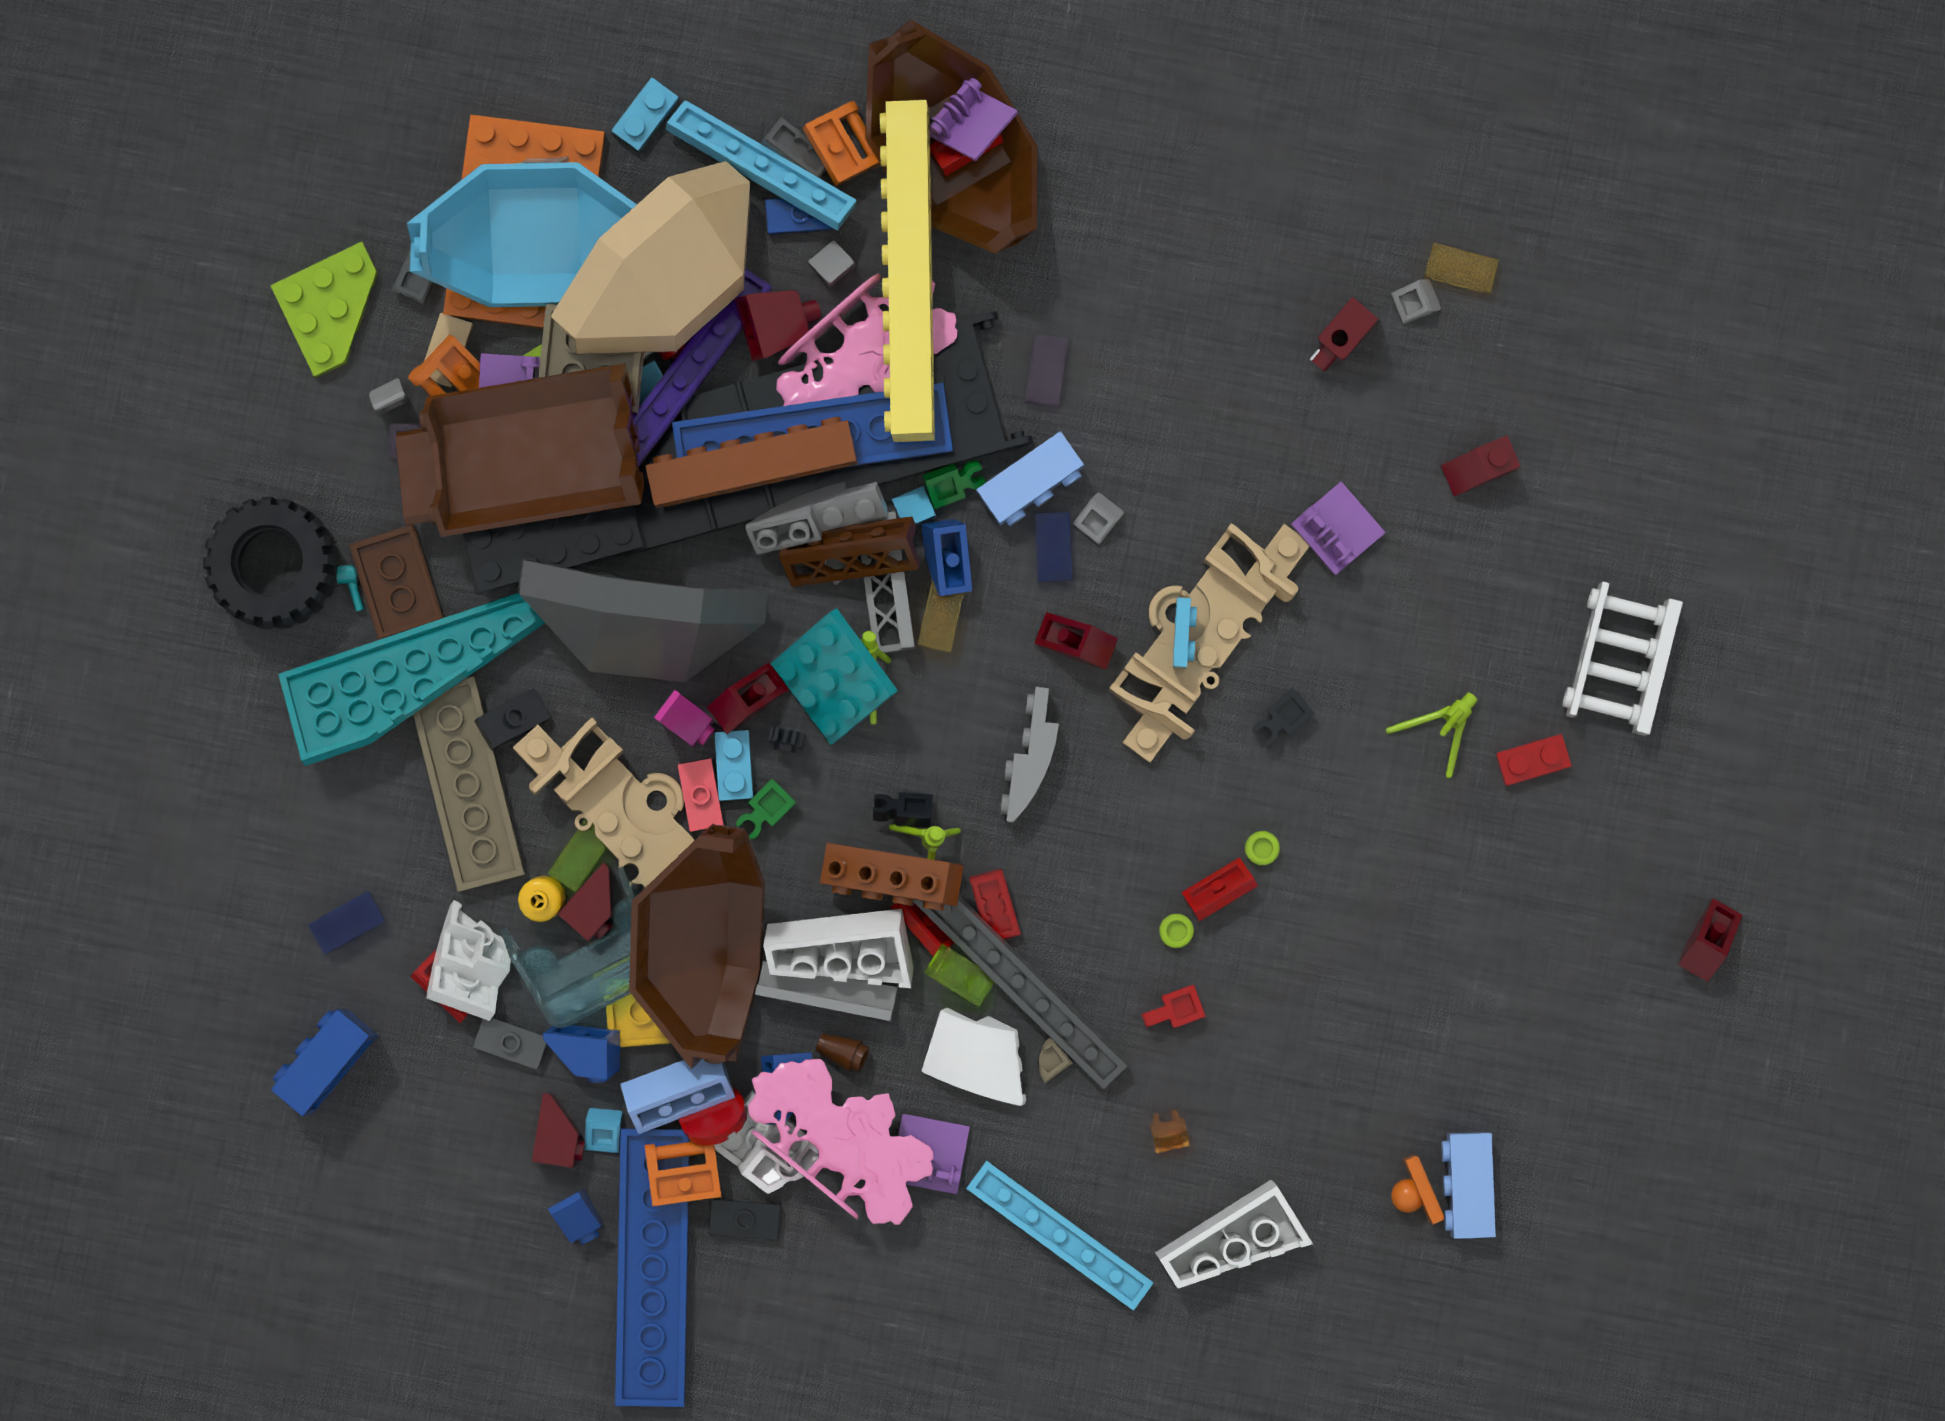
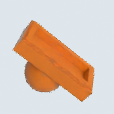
(1412, 1193)

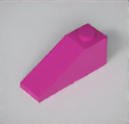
(685, 720)

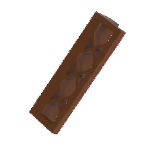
(845, 545)

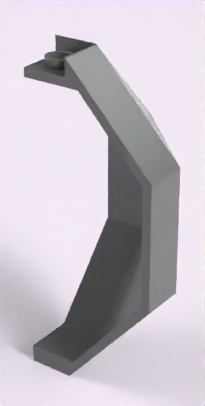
(640, 624)

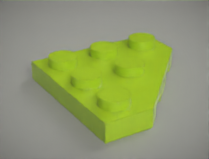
(327, 305)

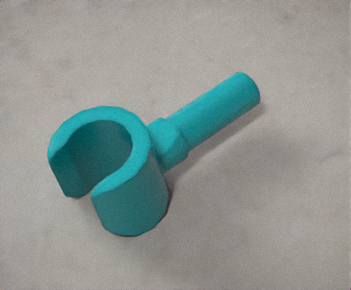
(348, 575)

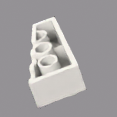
(842, 947)
(1235, 1237)

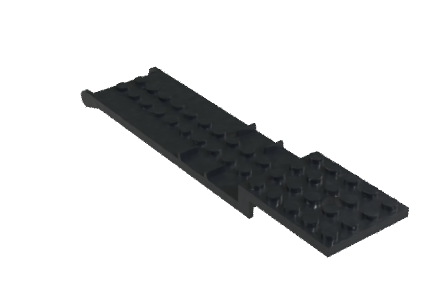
(637, 528)

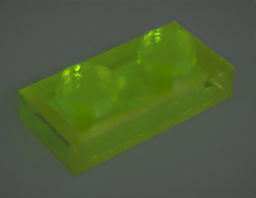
(578, 858)
(959, 975)

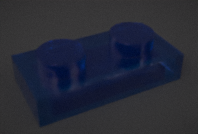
(1053, 546)
(347, 922)

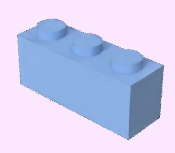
(1031, 480)
(675, 1093)
(1469, 1185)

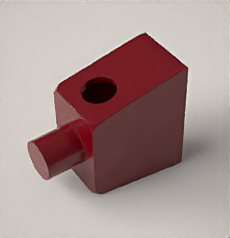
(1352, 319)
(774, 320)

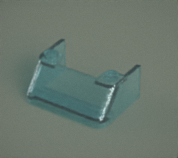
(584, 979)

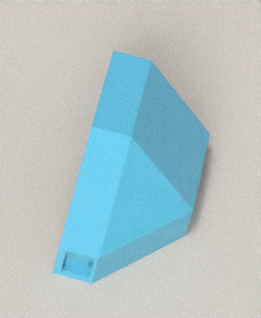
(514, 232)

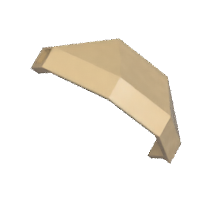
(662, 266)

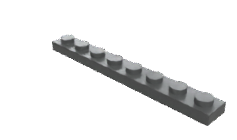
(1029, 990)

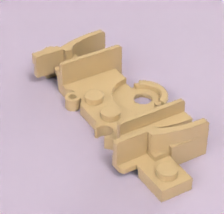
(1223, 603)
(611, 800)

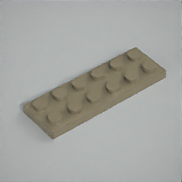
(468, 789)

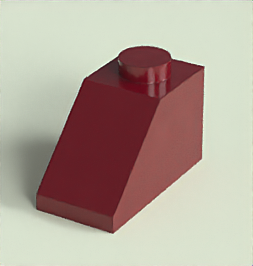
(1480, 466)
(1076, 640)
(747, 698)
(591, 906)
(1710, 940)
(557, 1135)

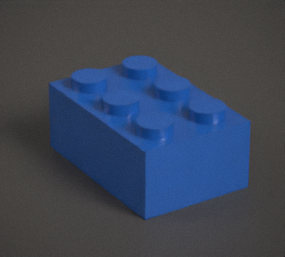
(323, 1061)

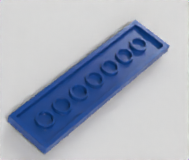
(862, 411)
(650, 1279)

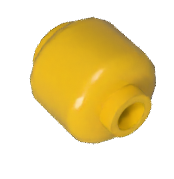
(552, 894)

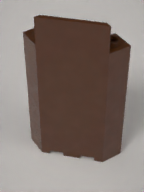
(522, 452)

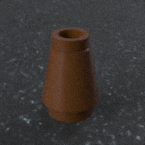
(843, 1051)

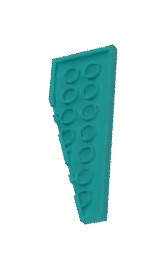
(376, 686)

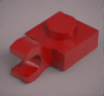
(1179, 1007)

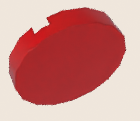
(716, 1122)

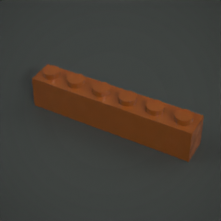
(751, 463)

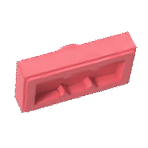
(700, 794)

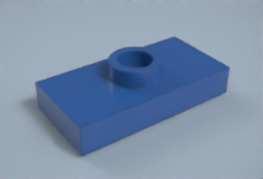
(787, 219)

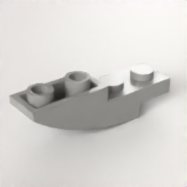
(808, 515)
(1029, 770)

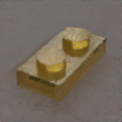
(1461, 268)
(940, 620)

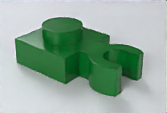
(948, 483)
(770, 805)

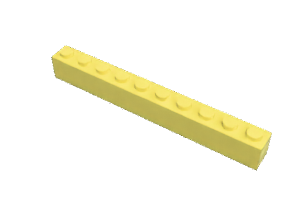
(909, 271)

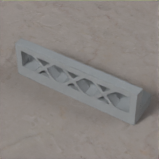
(900, 599)
(849, 997)

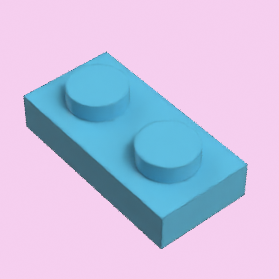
(645, 115)
(1184, 618)
(734, 765)

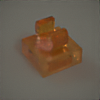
(1169, 1134)

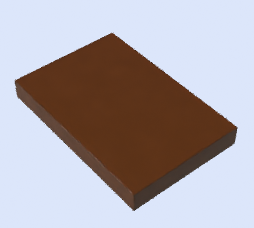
(396, 581)

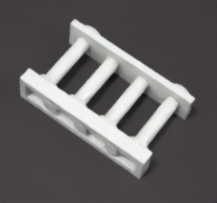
(1656, 649)

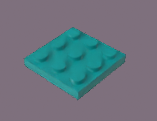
(834, 676)

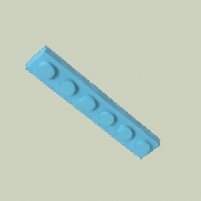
(761, 165)
(1060, 1235)

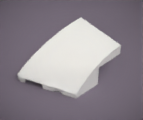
(468, 965)
(976, 1056)
(758, 1161)

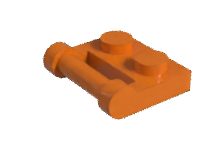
(835, 145)
(453, 363)
(682, 1183)

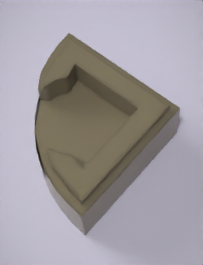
(1052, 1060)

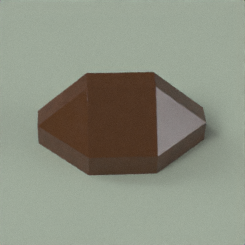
(987, 199)
(701, 945)

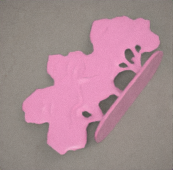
(860, 357)
(848, 1138)

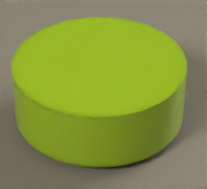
(1262, 848)
(1176, 930)

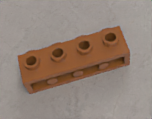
(891, 875)

